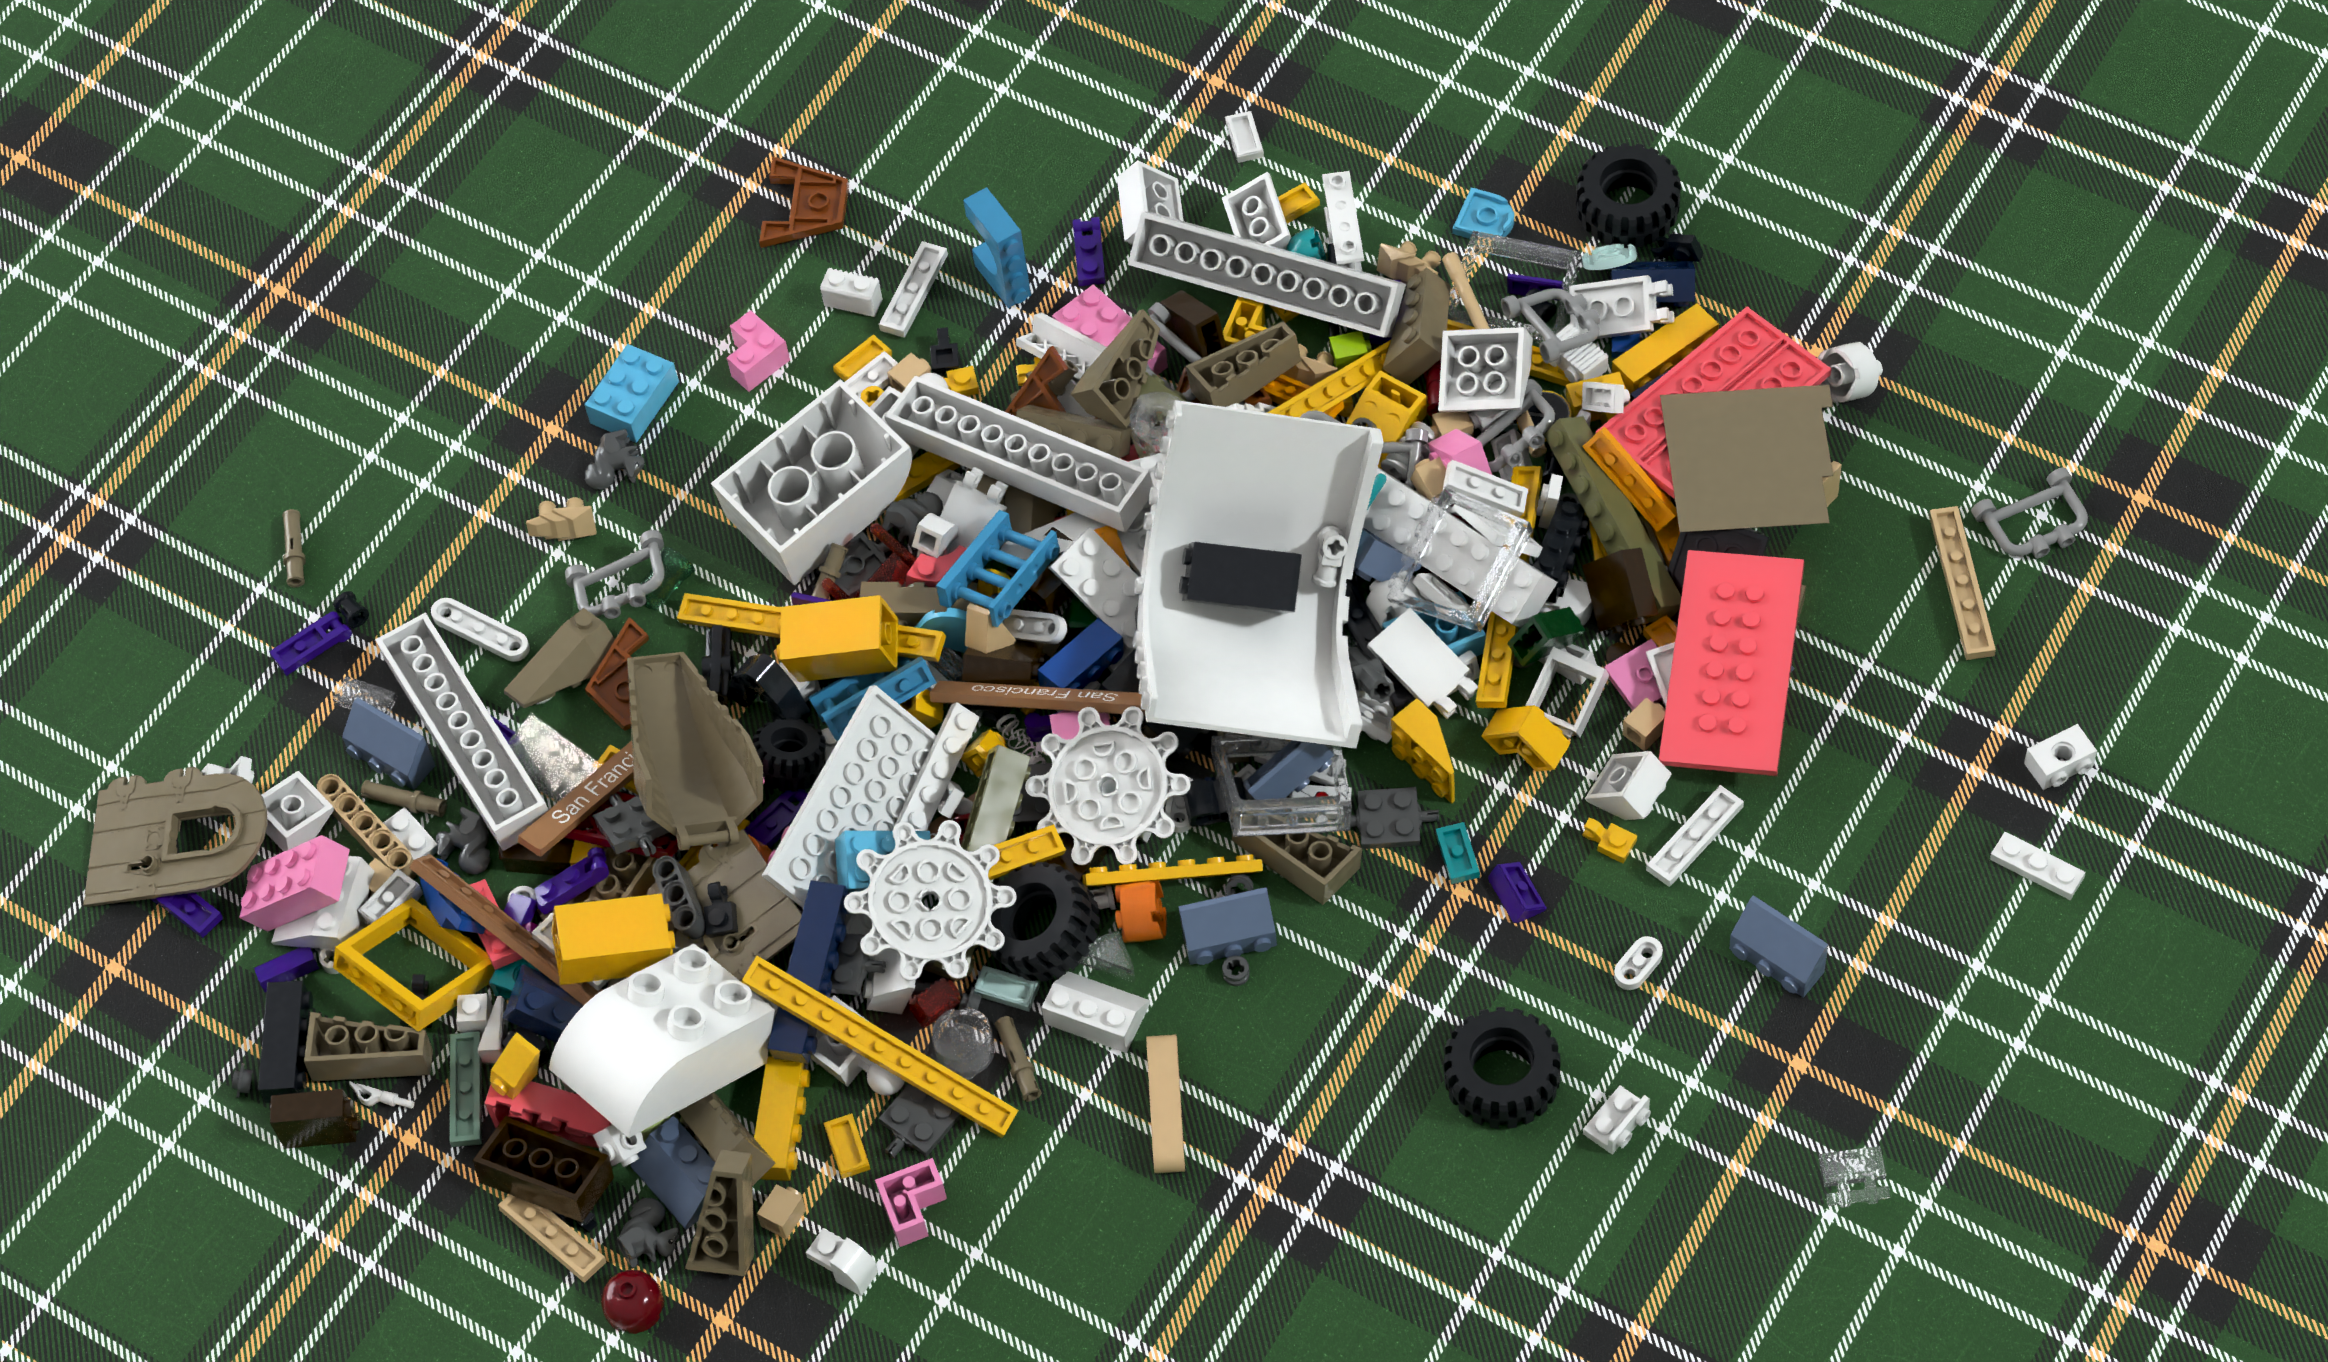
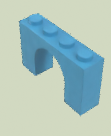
(1002, 254)

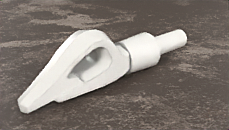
(379, 1096)

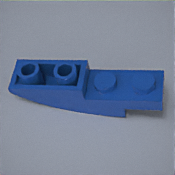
(446, 912)

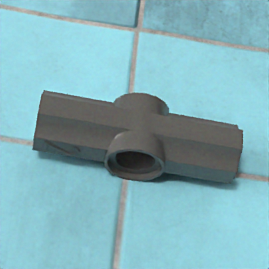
(1370, 675)

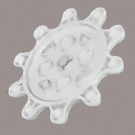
(1103, 754)
(938, 869)

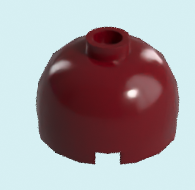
(632, 1301)

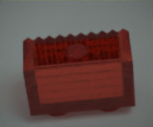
(934, 1001)

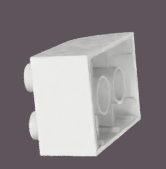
(815, 481)
(663, 1040)

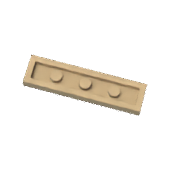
(554, 1236)

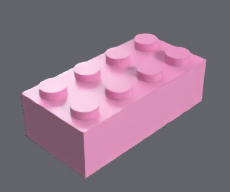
(1102, 321)
(294, 883)

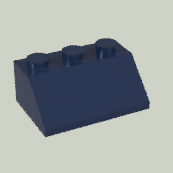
(1678, 273)
(540, 1004)

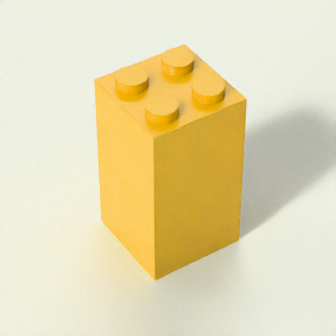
(838, 638)
(610, 937)

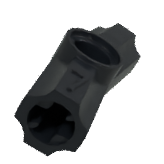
(718, 661)

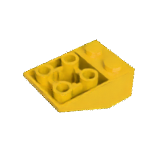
(1390, 407)
(1421, 743)

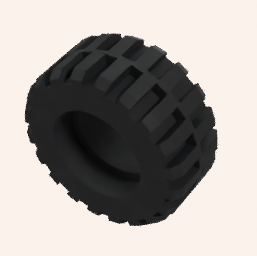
(1628, 168)
(1065, 938)
(1502, 1102)

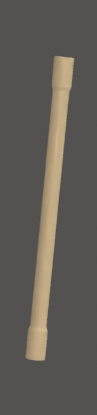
(1458, 276)

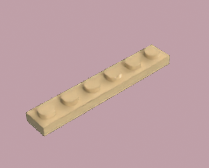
(1962, 583)

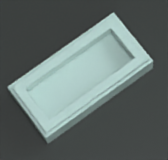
(1006, 988)

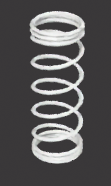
(1008, 728)

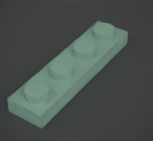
(465, 1089)

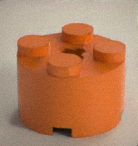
(1141, 911)

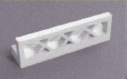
(1067, 341)

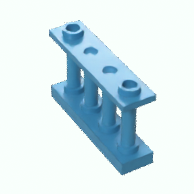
(985, 549)
(840, 699)

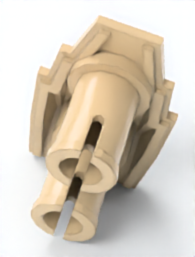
(1401, 262)
(1311, 370)
(563, 523)

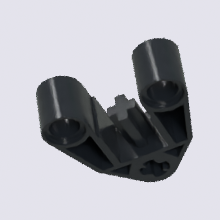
(765, 678)

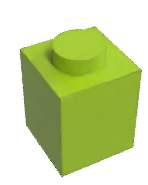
(1348, 348)

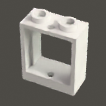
(1579, 666)

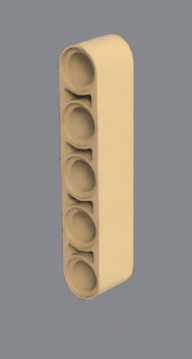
(363, 817)
(1165, 1104)

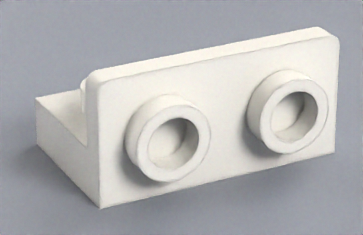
(1616, 1119)

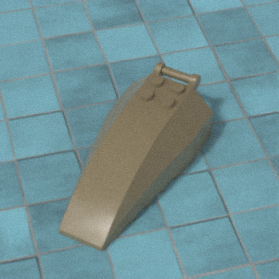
(688, 753)

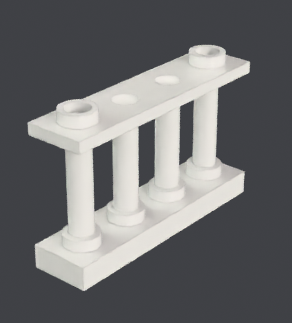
(1342, 220)

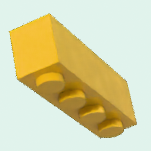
(1664, 348)
(780, 1114)

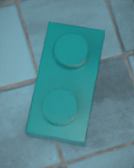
(1457, 853)

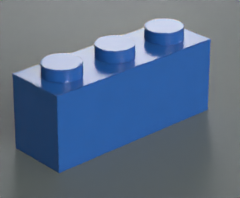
(1083, 658)

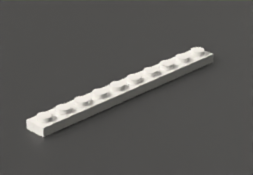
(931, 783)

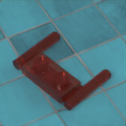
(891, 570)

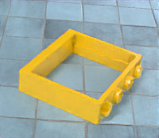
(389, 992)

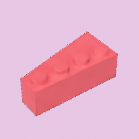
(549, 1110)

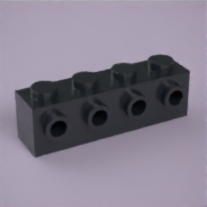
(1561, 544)
(284, 1039)

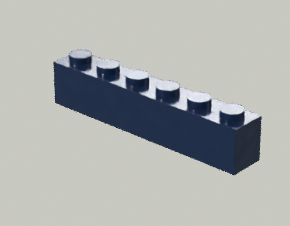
(811, 963)

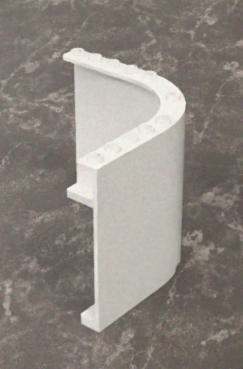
(1263, 487)

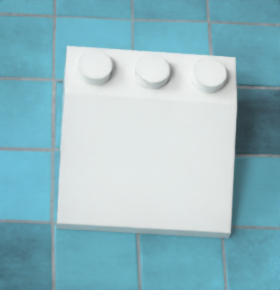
(1484, 369)
(335, 922)

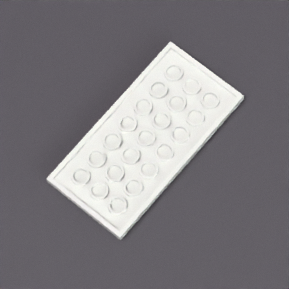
(855, 791)

